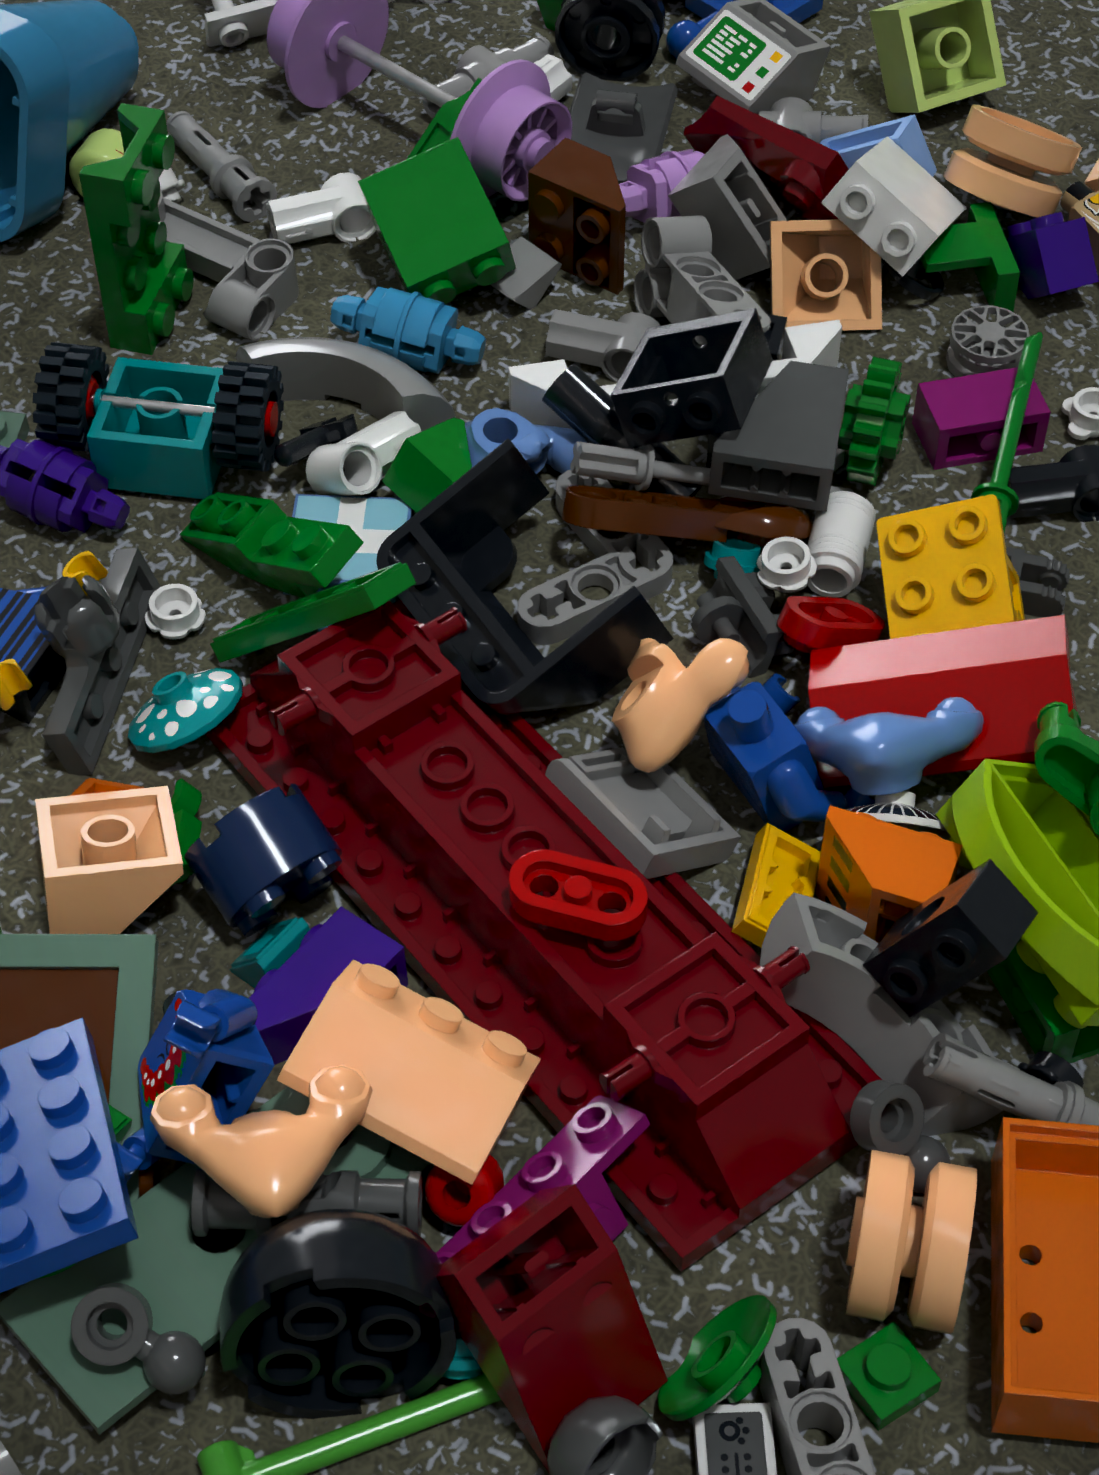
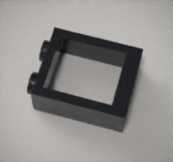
(711, 380)

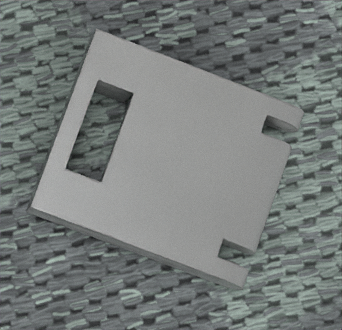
(645, 815)

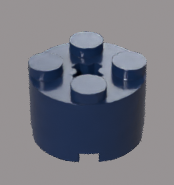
(265, 857)

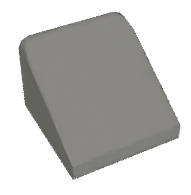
(532, 274)

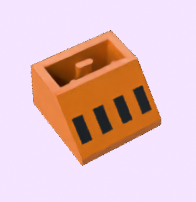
(881, 868)

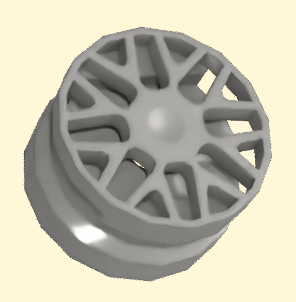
(985, 344)

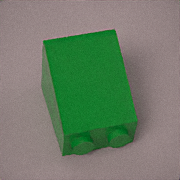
(438, 223)

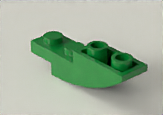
(268, 545)

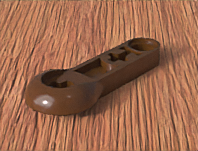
(682, 515)

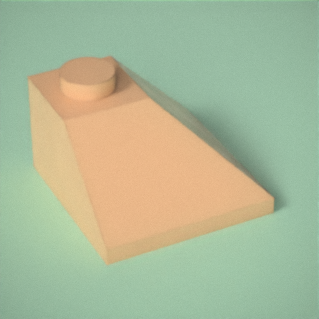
(824, 275)
(106, 857)

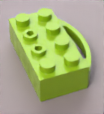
(1051, 859)

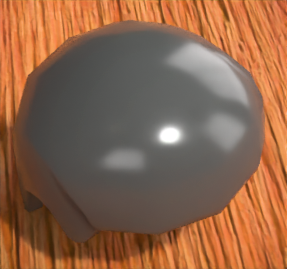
(604, 1439)

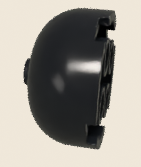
(333, 1314)

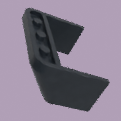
(462, 554)

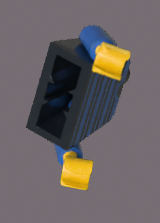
(26, 659)

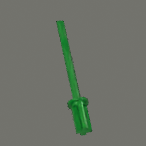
(1011, 431)

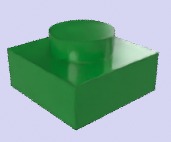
(887, 1376)

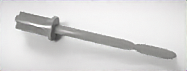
(636, 466)

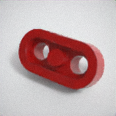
(827, 623)
(580, 895)

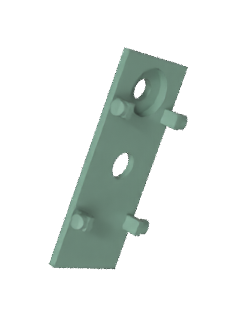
(168, 1270)

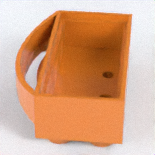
(1047, 1214)

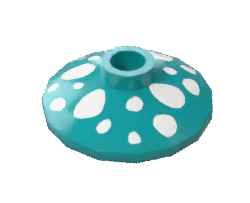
(184, 708)

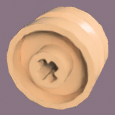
(1008, 171)
(911, 1242)

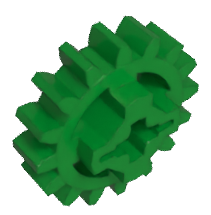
(874, 421)

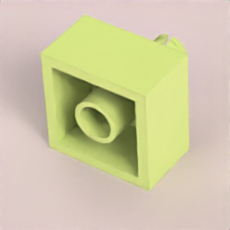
(936, 52)

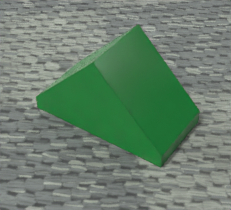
(429, 463)

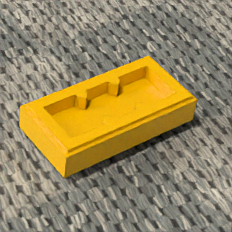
(774, 872)

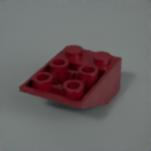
(551, 1313)

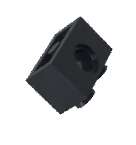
(950, 938)

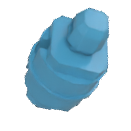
(409, 328)

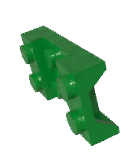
(135, 265)

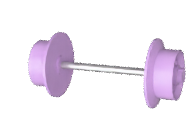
(502, 126)

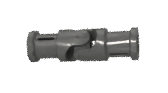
(341, 1189)

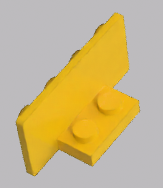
(947, 568)

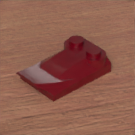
(783, 159)

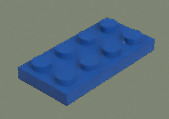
(57, 1158)

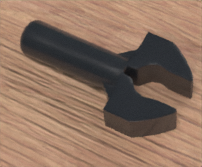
(312, 436)

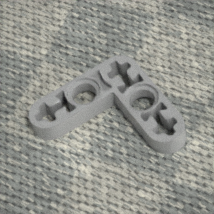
(611, 569)

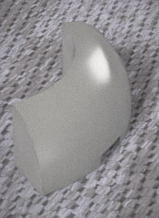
(344, 369)
(863, 1014)

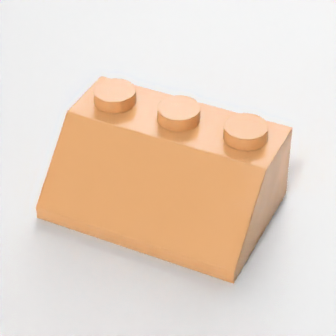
(433, 1074)

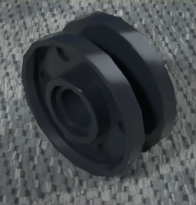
(610, 36)

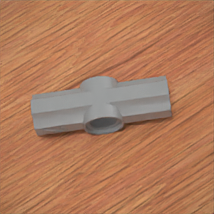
(597, 340)

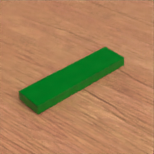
(313, 611)

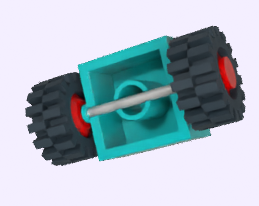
(158, 421)

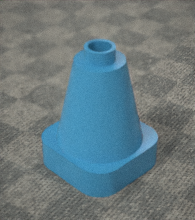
(57, 80)

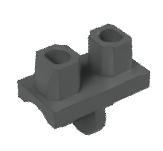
(740, 610)

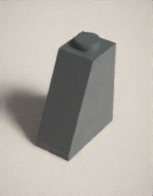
(786, 440)

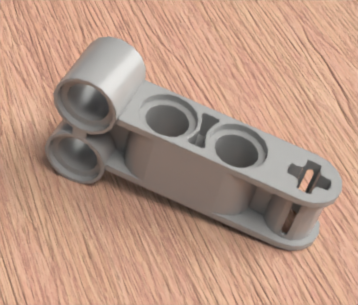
(683, 275)

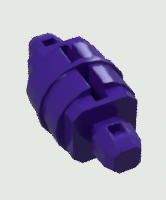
(55, 474)

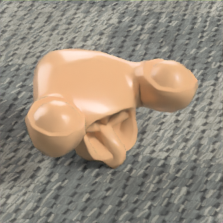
(670, 701)
(269, 1155)

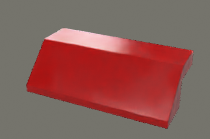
(998, 668)

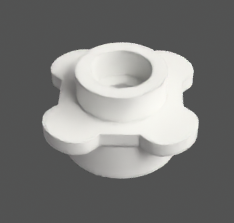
(1083, 413)

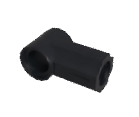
(1060, 486)

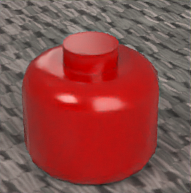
(457, 1200)

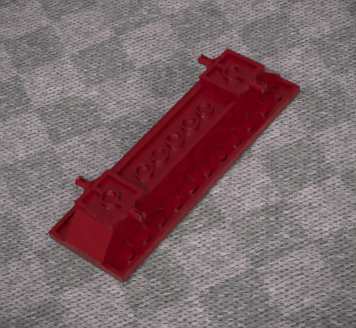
(672, 1022)

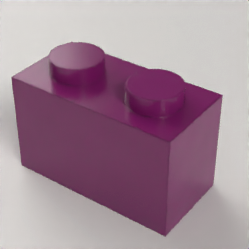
(965, 417)

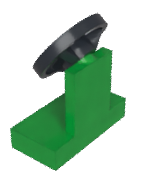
(968, 245)

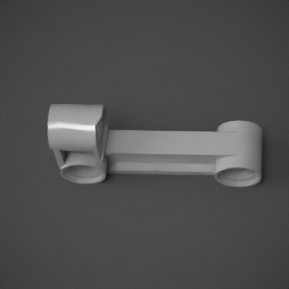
(253, 274)

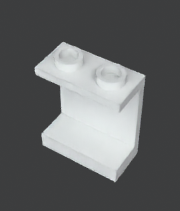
(893, 205)

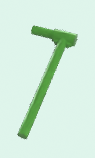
(352, 1439)

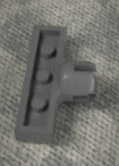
(100, 644)

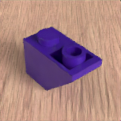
(1052, 255)

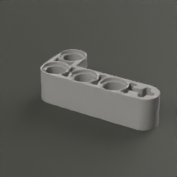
(822, 1404)

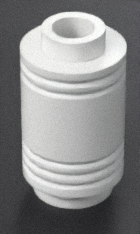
(840, 543)

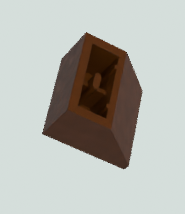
(579, 213)

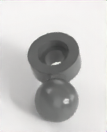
(891, 1120)
(170, 1360)

